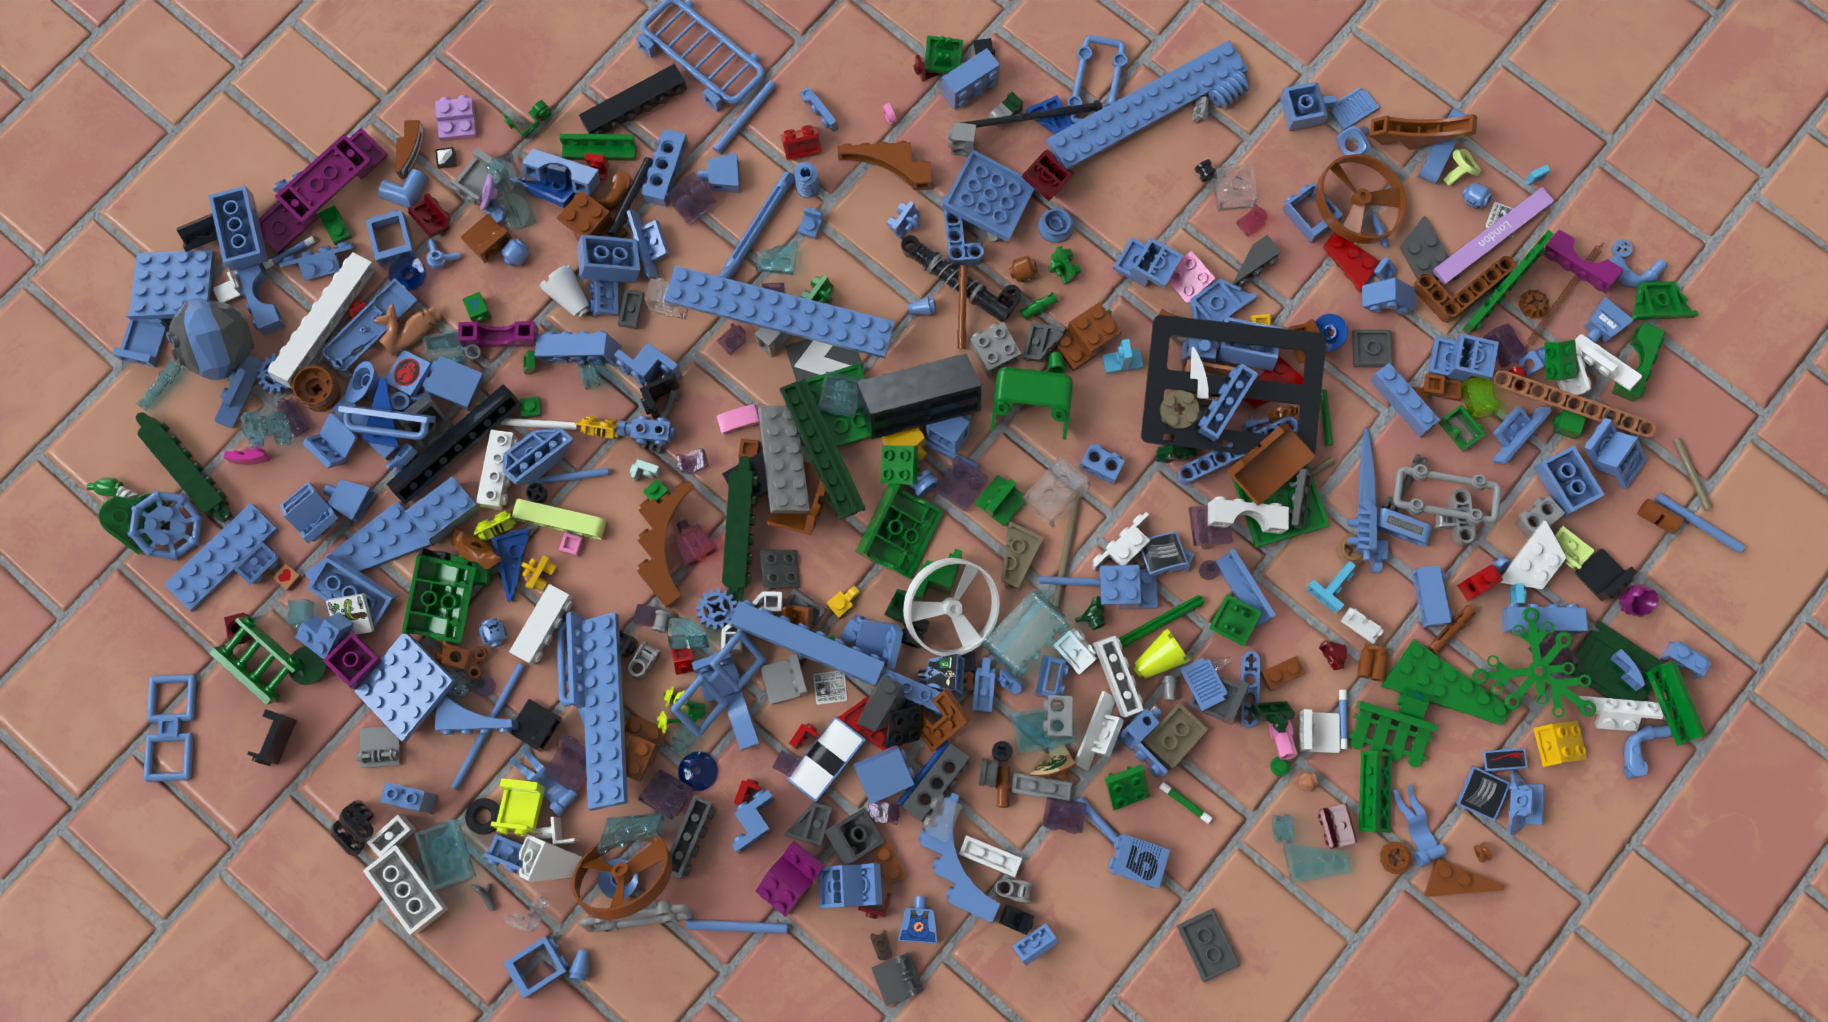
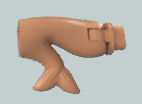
(413, 330)

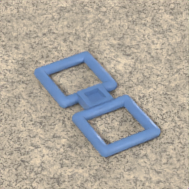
(718, 683)
(169, 728)

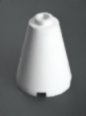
(566, 291)

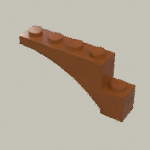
(1421, 132)
(893, 157)

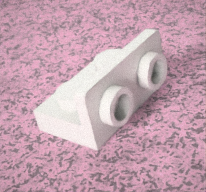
(1076, 650)

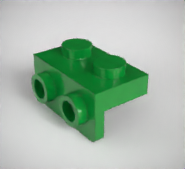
(1560, 360)

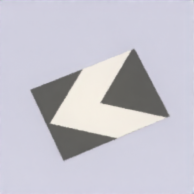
(815, 358)

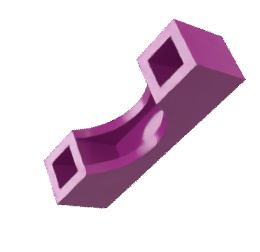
(1600, 275)
(515, 335)

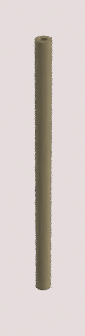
(1066, 552)

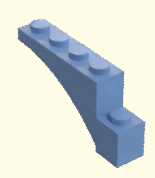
(454, 717)

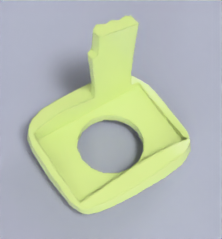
(1464, 166)

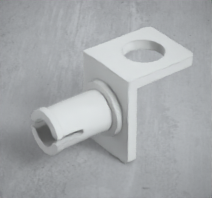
(554, 832)

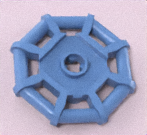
(164, 536)

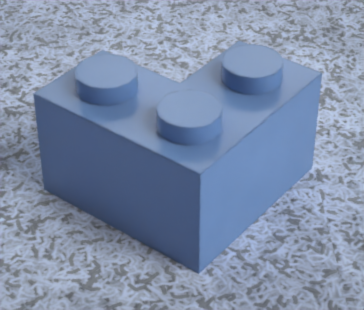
(1388, 294)
(324, 635)

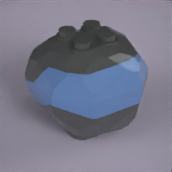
(210, 338)

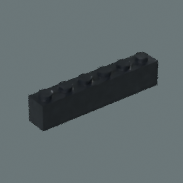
(634, 101)

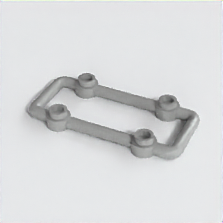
(1477, 483)
(662, 913)

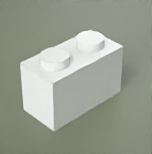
(391, 834)

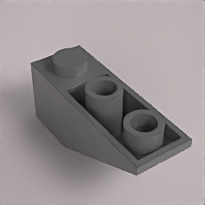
(1260, 255)

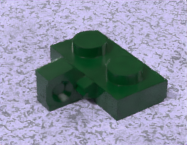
(1166, 453)
(1275, 713)

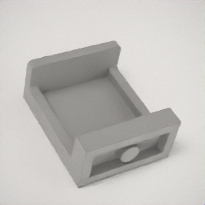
(473, 178)

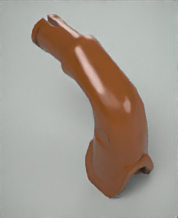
(620, 187)

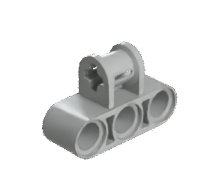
(1456, 524)

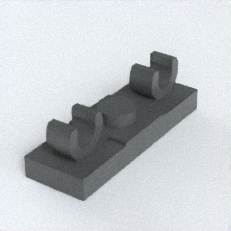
(1300, 498)

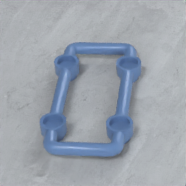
(1084, 55)

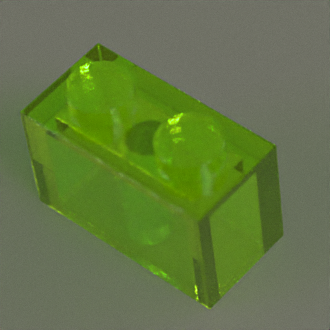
(1479, 397)

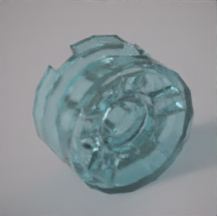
(589, 375)
(1283, 828)

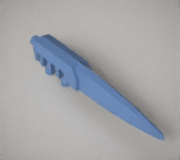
(1367, 508)

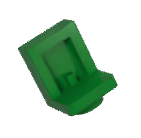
(656, 490)

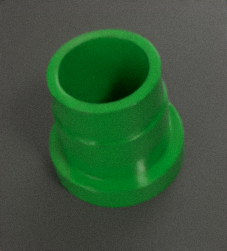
(1056, 363)

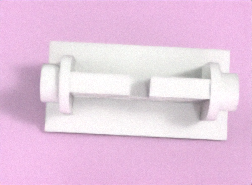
(1361, 625)

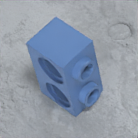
(1099, 468)

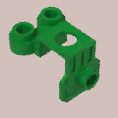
(538, 111)

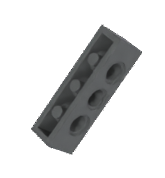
(950, 755)

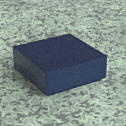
(558, 174)

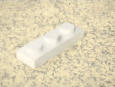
(990, 856)

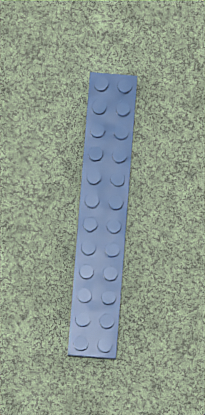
(1145, 106)
(779, 312)

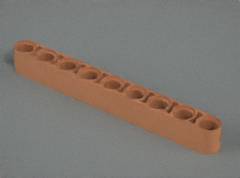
(1581, 403)

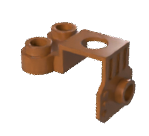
(468, 660)

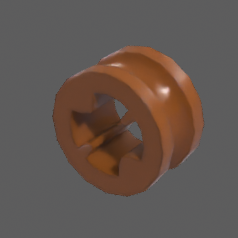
(1482, 852)

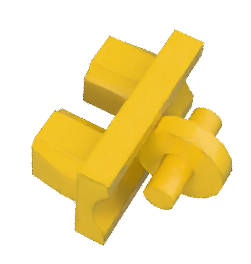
(543, 565)

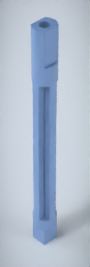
(757, 226)

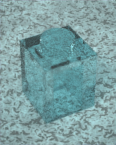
(299, 612)

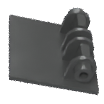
(779, 569)
(897, 979)

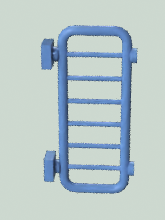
(714, 94)

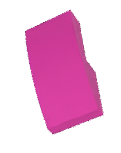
(250, 457)

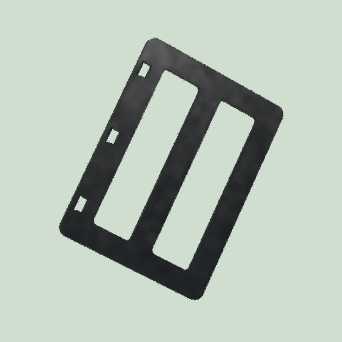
(1161, 378)

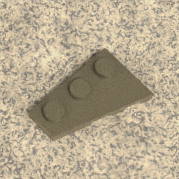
(1019, 554)

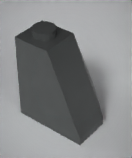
(884, 697)

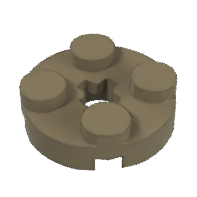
(1173, 418)

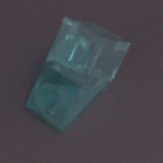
(686, 634)

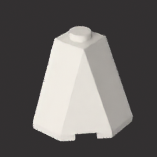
(546, 861)

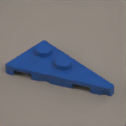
(382, 401)
(511, 549)

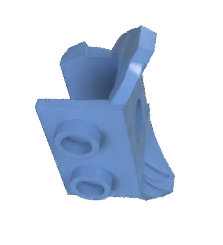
(1525, 803)

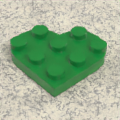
(116, 518)

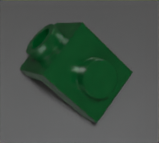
(896, 606)

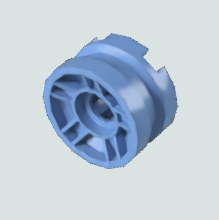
(925, 483)

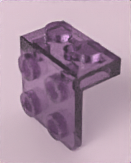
(568, 764)

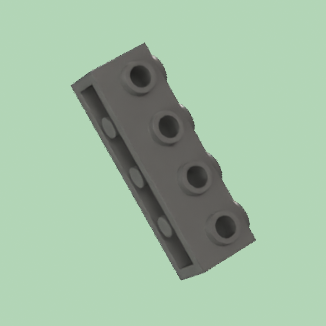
(689, 835)

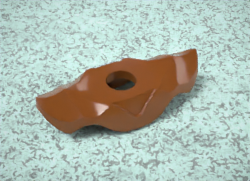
(483, 554)

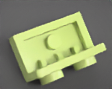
(1573, 547)

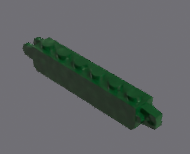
(182, 467)
(738, 528)

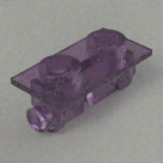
(296, 420)

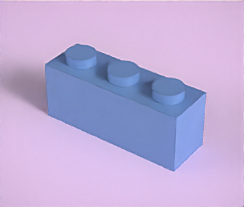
(1432, 596)

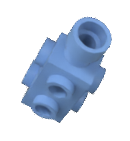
(649, 431)

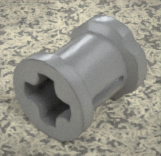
(661, 621)

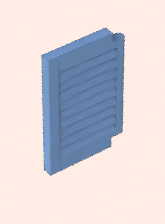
(1353, 108)
(1204, 683)

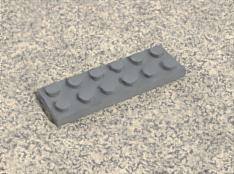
(783, 461)

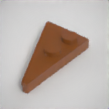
(1451, 879)

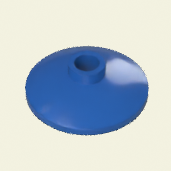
(1333, 322)

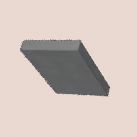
(1208, 945)

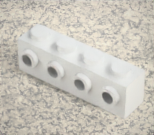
(493, 481)
(541, 624)
(1118, 676)

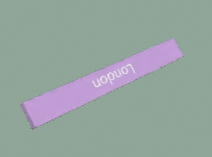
(1493, 235)

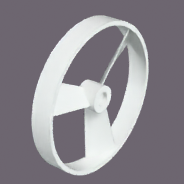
(951, 606)

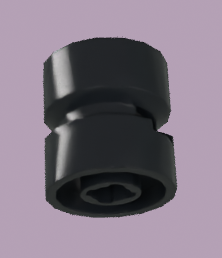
(907, 639)

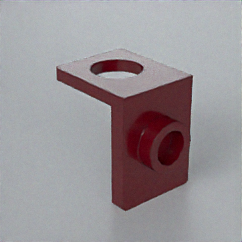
(921, 71)
(873, 913)

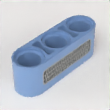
(1403, 527)

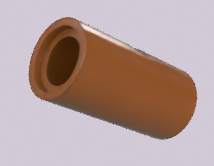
(1660, 516)

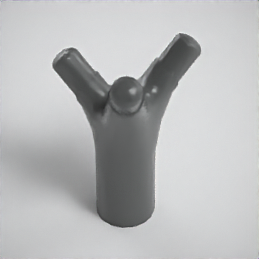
(485, 894)

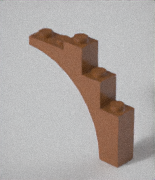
(658, 517)

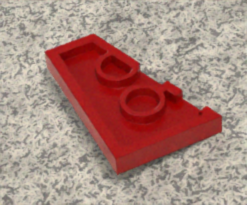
(1352, 259)
(1281, 373)
(851, 717)

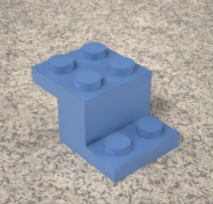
(1148, 262)
(1463, 357)
(647, 365)
(1615, 453)
(309, 512)
(1128, 587)
(752, 821)
(850, 886)

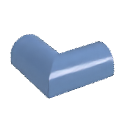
(408, 193)

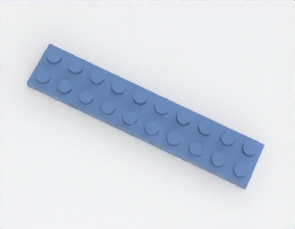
(603, 712)

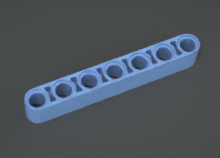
(1230, 458)

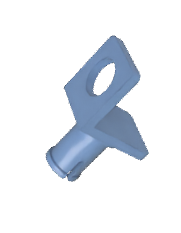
(1537, 356)

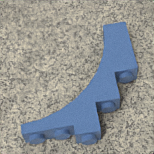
(965, 893)

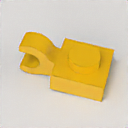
(841, 603)

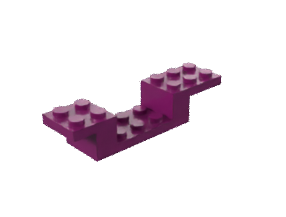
(317, 185)

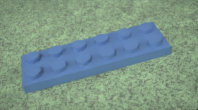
(219, 556)

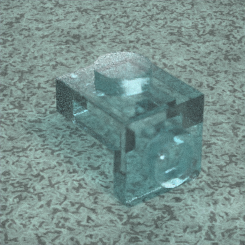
(682, 740)

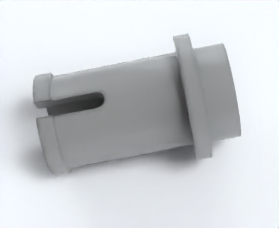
(1170, 687)

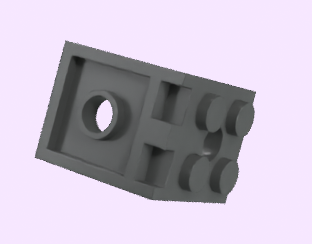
(1227, 709)

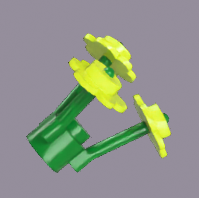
(694, 710)

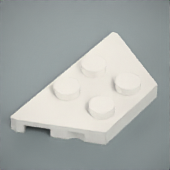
(1536, 560)

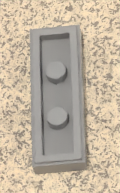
(1041, 787)

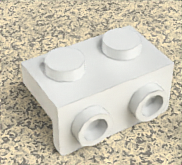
(1578, 385)

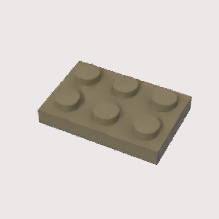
(1174, 736)

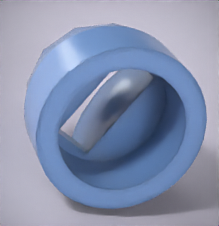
(1501, 564)

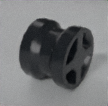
(1205, 170)
(534, 490)
(1000, 748)

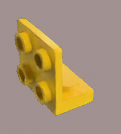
(1560, 743)

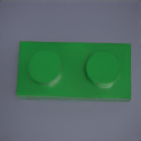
(335, 225)

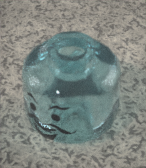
(462, 684)

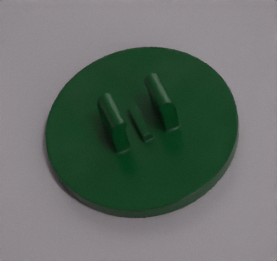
(313, 666)

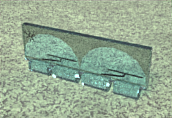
(512, 187)

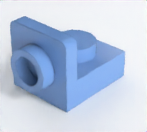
(811, 223)

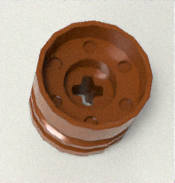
(313, 379)

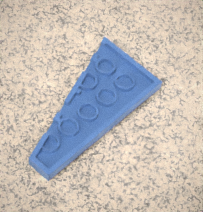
(379, 541)

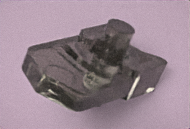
(881, 945)

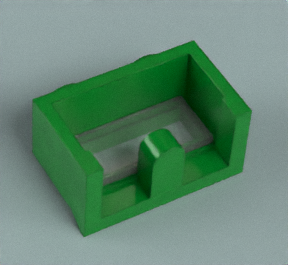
(1462, 428)

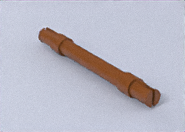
(961, 332)

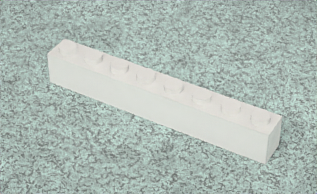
(322, 319)

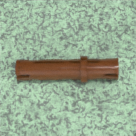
(1458, 622)

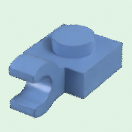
(402, 457)
(1379, 556)

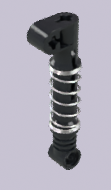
(948, 273)

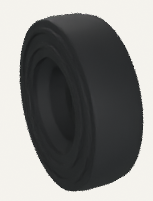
(474, 807)

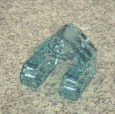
(260, 427)

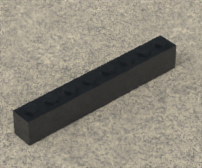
(454, 444)

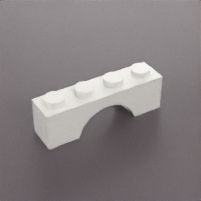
(1271, 518)

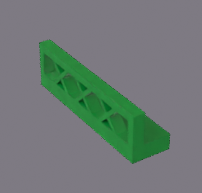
(613, 146)
(1677, 700)
(1372, 791)

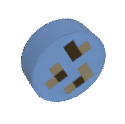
(1622, 248)

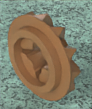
(1343, 552)

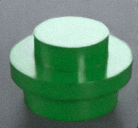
(1279, 767)

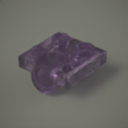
(691, 198)
(666, 794)

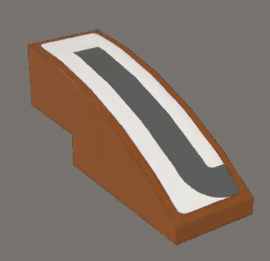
(408, 147)

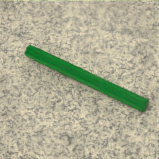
(1161, 620)

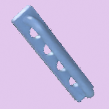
(424, 419)
(576, 697)

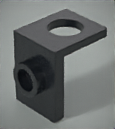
(982, 44)
(630, 646)

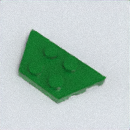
(1661, 301)

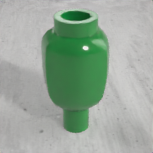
(105, 486)

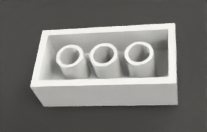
(405, 890)

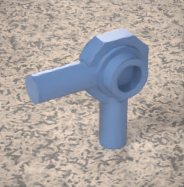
(438, 259)

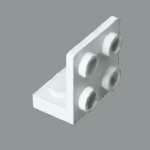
(1319, 732)

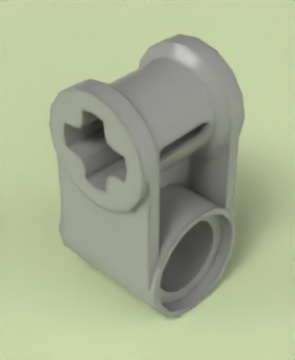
(644, 659)
(1015, 890)

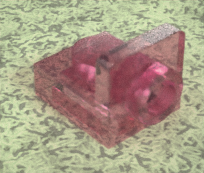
(1252, 220)

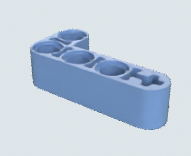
(1439, 155)
(959, 246)

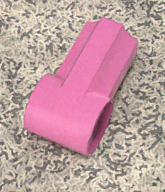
(1284, 742)

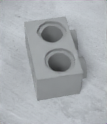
(962, 139)
(1538, 515)
(1063, 716)

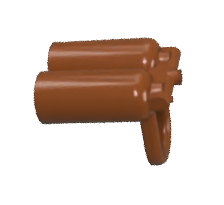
(1373, 662)

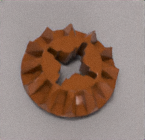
(1530, 310)
(1282, 412)
(1403, 852)

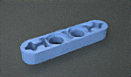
(1252, 689)

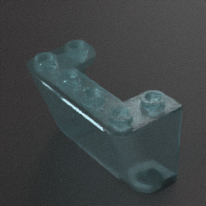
(1025, 633)

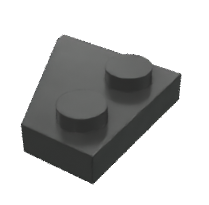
(1041, 341)
(811, 824)

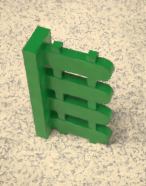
(1402, 731)

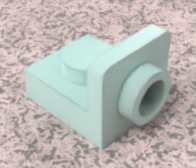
(647, 469)

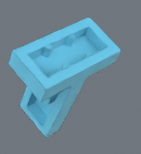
(1123, 360)
(1325, 595)

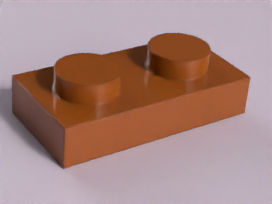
(1282, 672)
(889, 863)

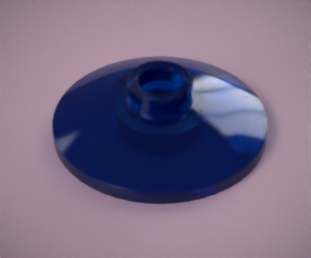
(405, 266)
(708, 770)

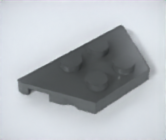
(1424, 249)

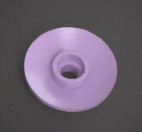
(489, 192)

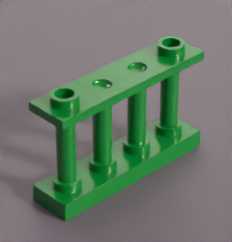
(244, 674)

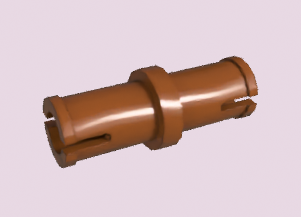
(1003, 787)

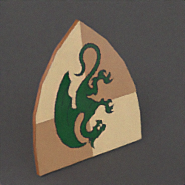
(1053, 763)

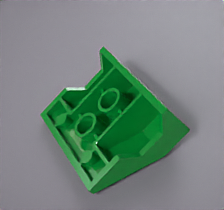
(899, 531)
(438, 598)

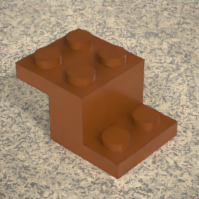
(588, 217)
(1087, 336)
(641, 745)

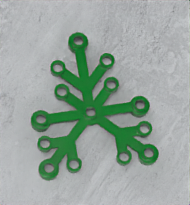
(1557, 685)

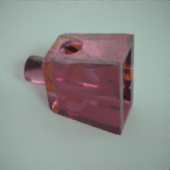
(693, 543)

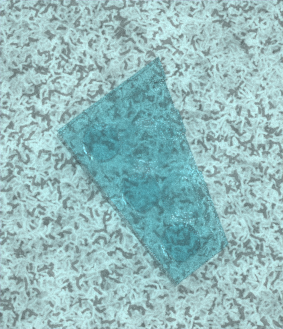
(628, 828)
(1314, 863)

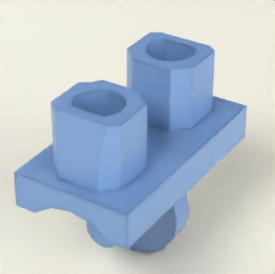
(906, 220)

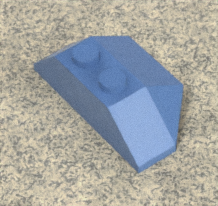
(535, 455)

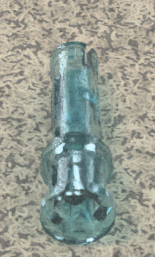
(165, 377)

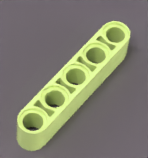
(559, 519)

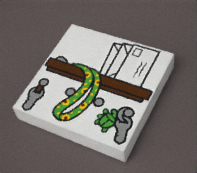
(355, 609)

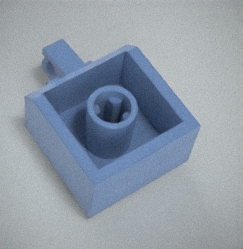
(1305, 105)

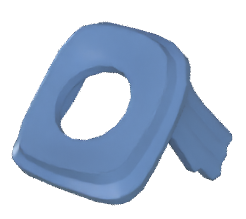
(1359, 134)

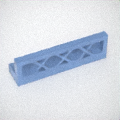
(1243, 585)

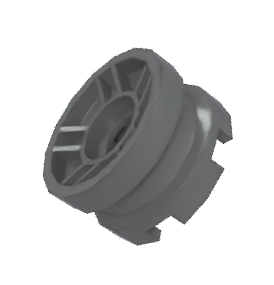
(988, 772)

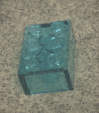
(1029, 733)
(445, 855)

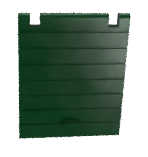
(1606, 675)

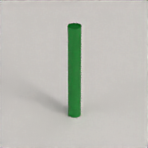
(1326, 418)

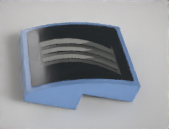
(1164, 554)
(1483, 793)

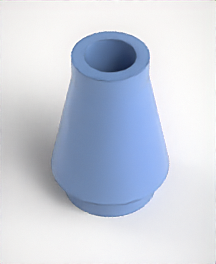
(923, 307)
(580, 966)

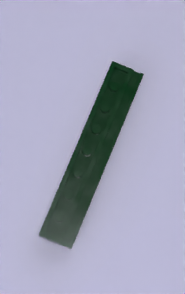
(822, 449)

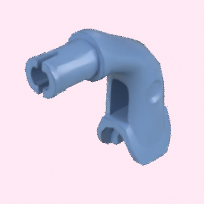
(1632, 279)
(1634, 764)

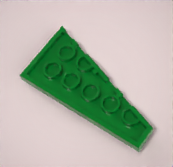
(1514, 277)
(1444, 684)

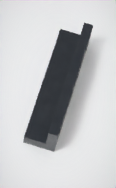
(198, 232)

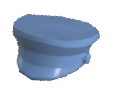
(1055, 225)

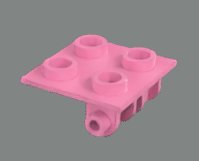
(1191, 277)

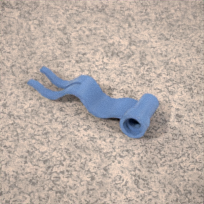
(554, 792)
(1419, 831)

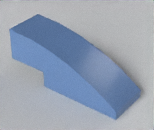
(741, 721)

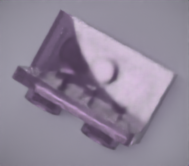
(1509, 347)
(1064, 815)

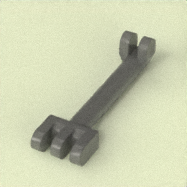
(672, 395)
(1406, 482)

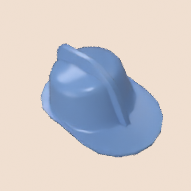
(362, 383)

